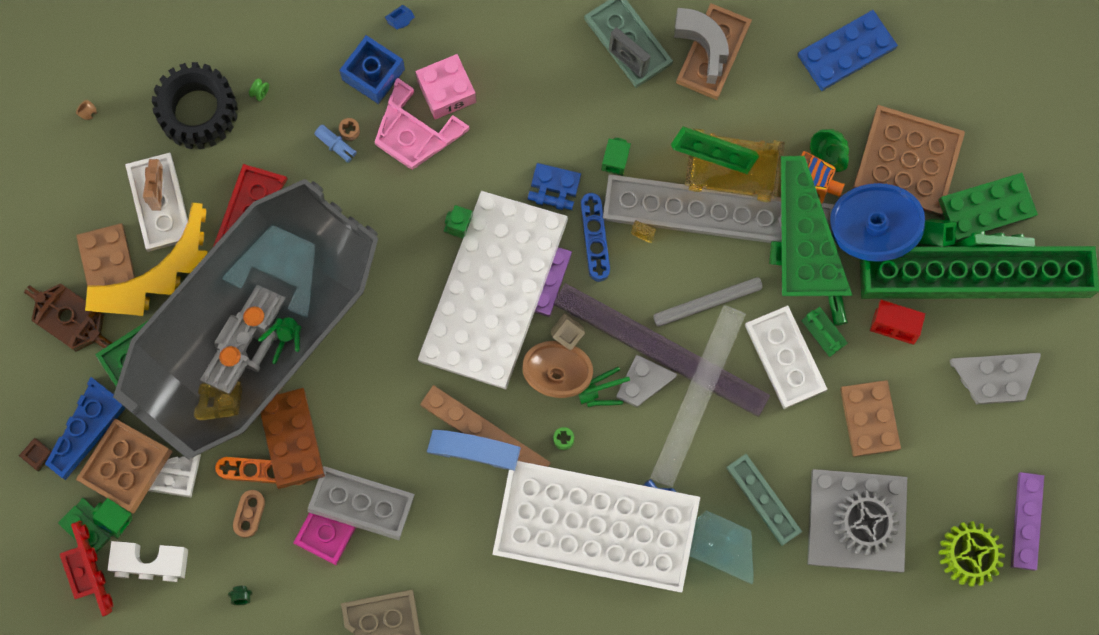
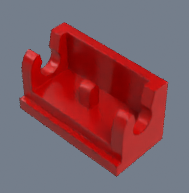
(897, 322)

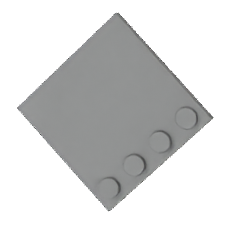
(830, 489)

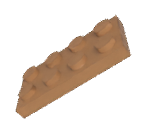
(694, 70)

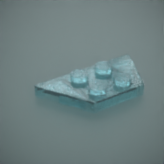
(723, 546)

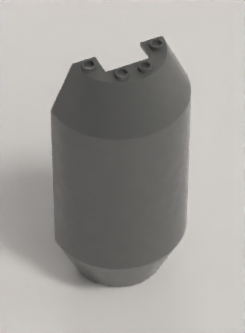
(178, 341)

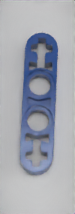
(595, 237)

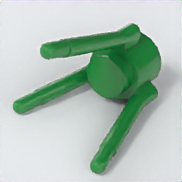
(286, 330)
(590, 393)

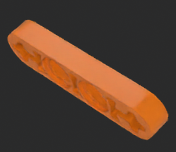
(261, 475)

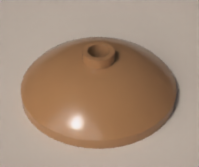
(557, 370)

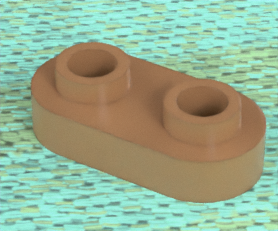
(248, 514)

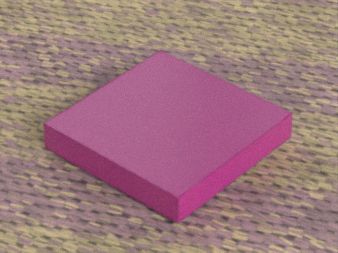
(324, 537)

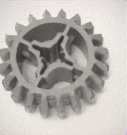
(869, 533)

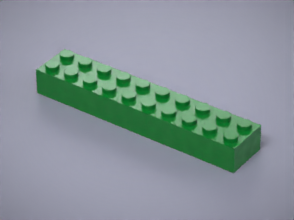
(983, 273)

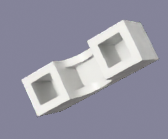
(126, 560)

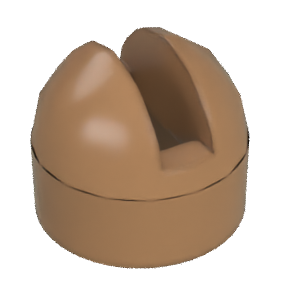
(85, 110)

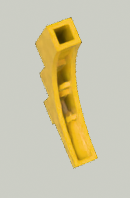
(130, 295)

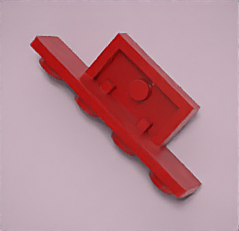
(83, 571)

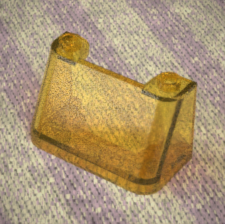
(760, 181)

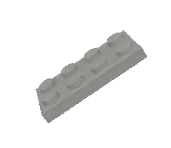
(361, 503)

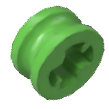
(259, 89)
(557, 442)

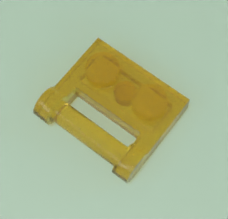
(224, 404)

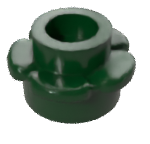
(240, 595)

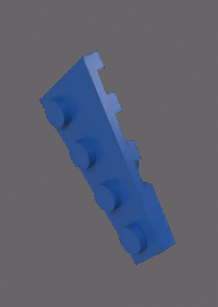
(84, 429)

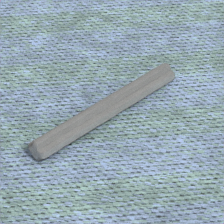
(708, 301)

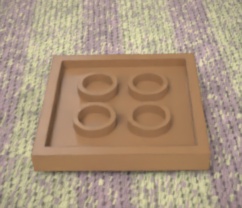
(124, 465)

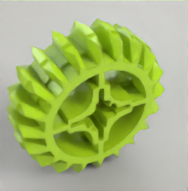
(974, 563)

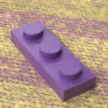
(553, 282)

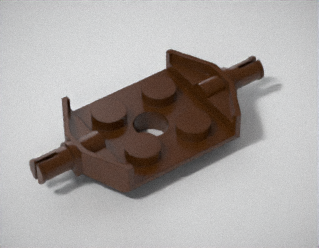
(79, 331)

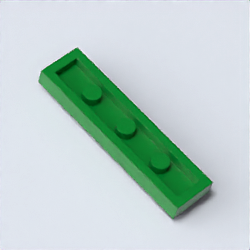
(714, 150)

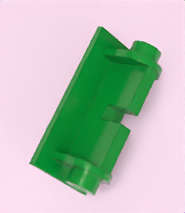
(824, 331)

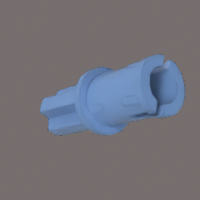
(334, 143)

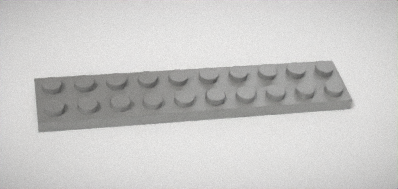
(704, 212)

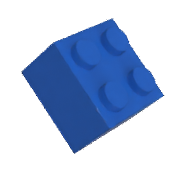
(372, 69)

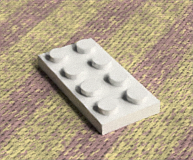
(161, 227)
(786, 357)

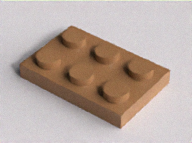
(106, 256)
(870, 418)

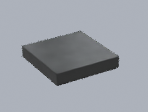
(629, 53)

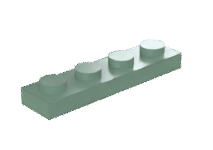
(764, 499)

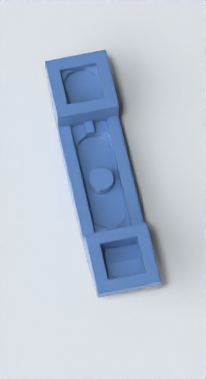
(474, 448)

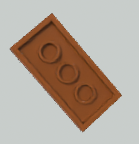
(291, 439)

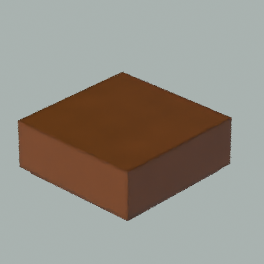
(36, 454)

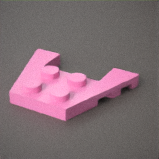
(408, 137)

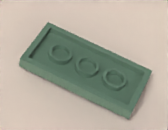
(622, 15)

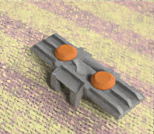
(236, 336)

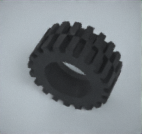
(187, 81)

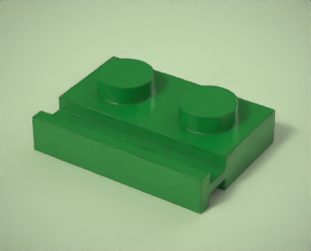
(83, 512)

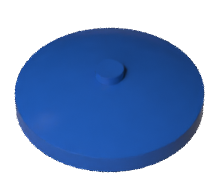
(877, 222)

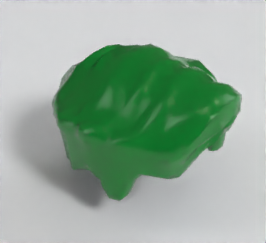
(830, 147)

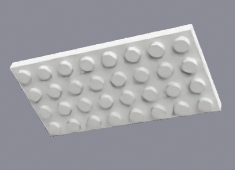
(493, 290)
(596, 526)

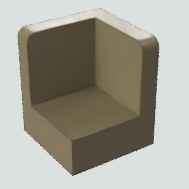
(567, 331)

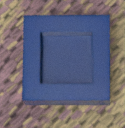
(400, 17)

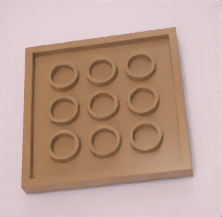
(910, 155)

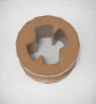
(345, 124)

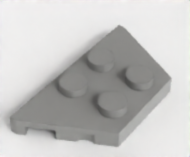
(997, 377)

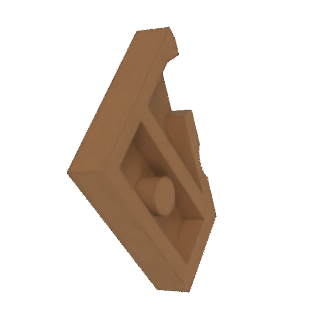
(153, 184)

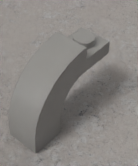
(705, 31)

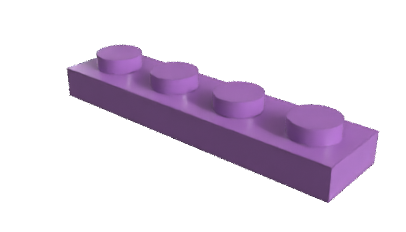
(1027, 521)

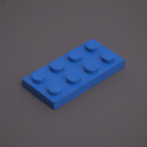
(847, 50)

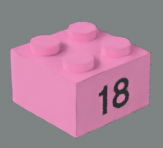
(446, 86)

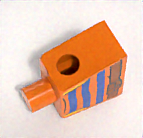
(822, 176)

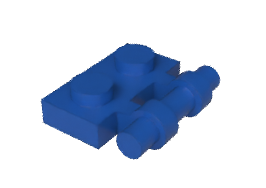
(554, 180)

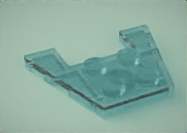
(283, 257)

